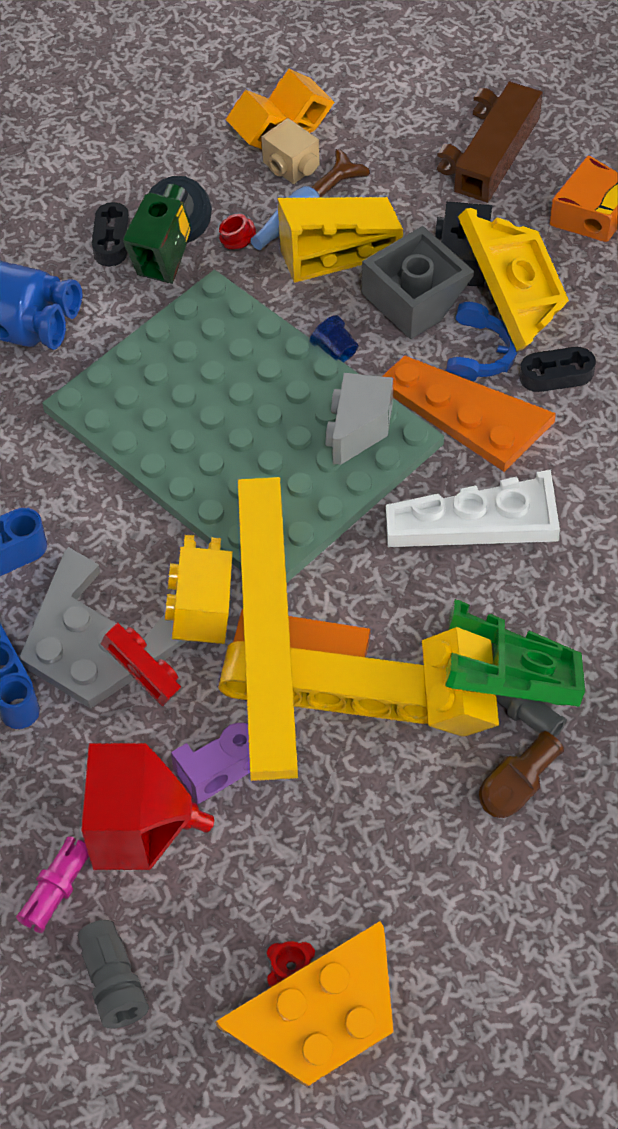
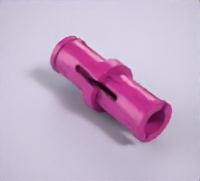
(54, 885)

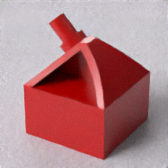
(133, 807)

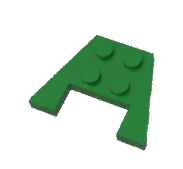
(521, 666)

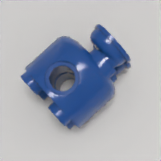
(35, 305)

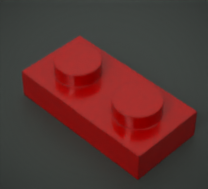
(129, 650)

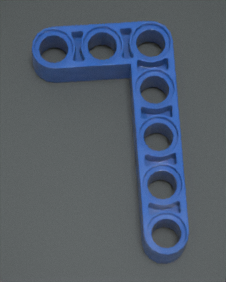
(16, 552)

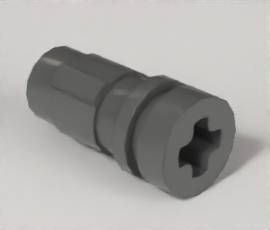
(116, 989)

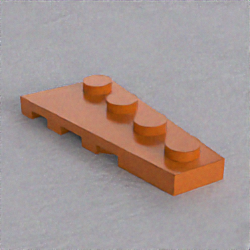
(473, 414)

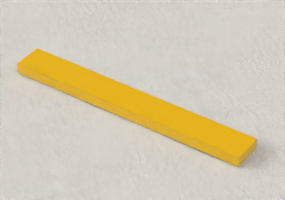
(266, 631)

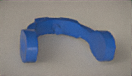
(478, 316)

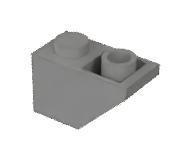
(362, 415)

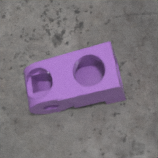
(214, 764)

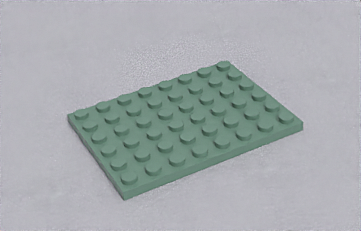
(230, 395)

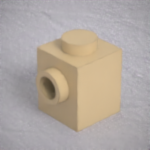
(290, 151)

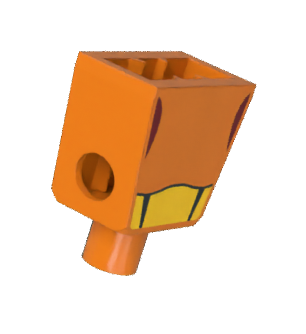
(588, 201)

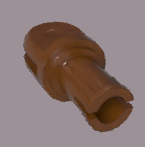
(518, 777)

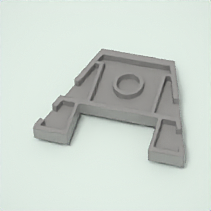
(68, 636)

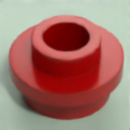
(236, 231)

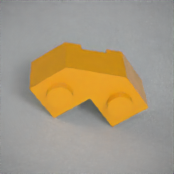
(293, 98)

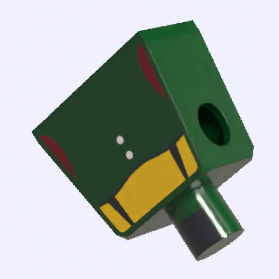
(159, 234)

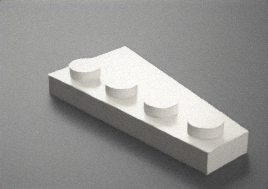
(489, 516)

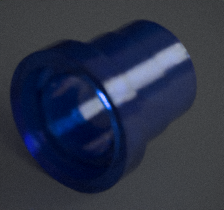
(334, 339)

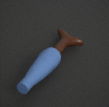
(341, 170)

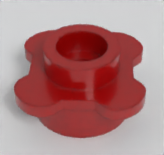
(283, 953)

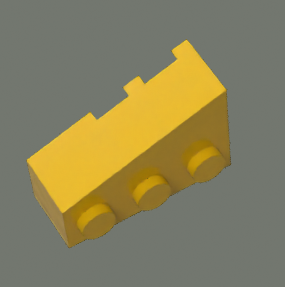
(333, 232)

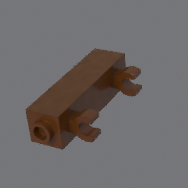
(496, 143)

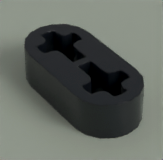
(103, 234)
(557, 369)

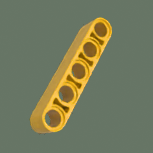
(341, 684)

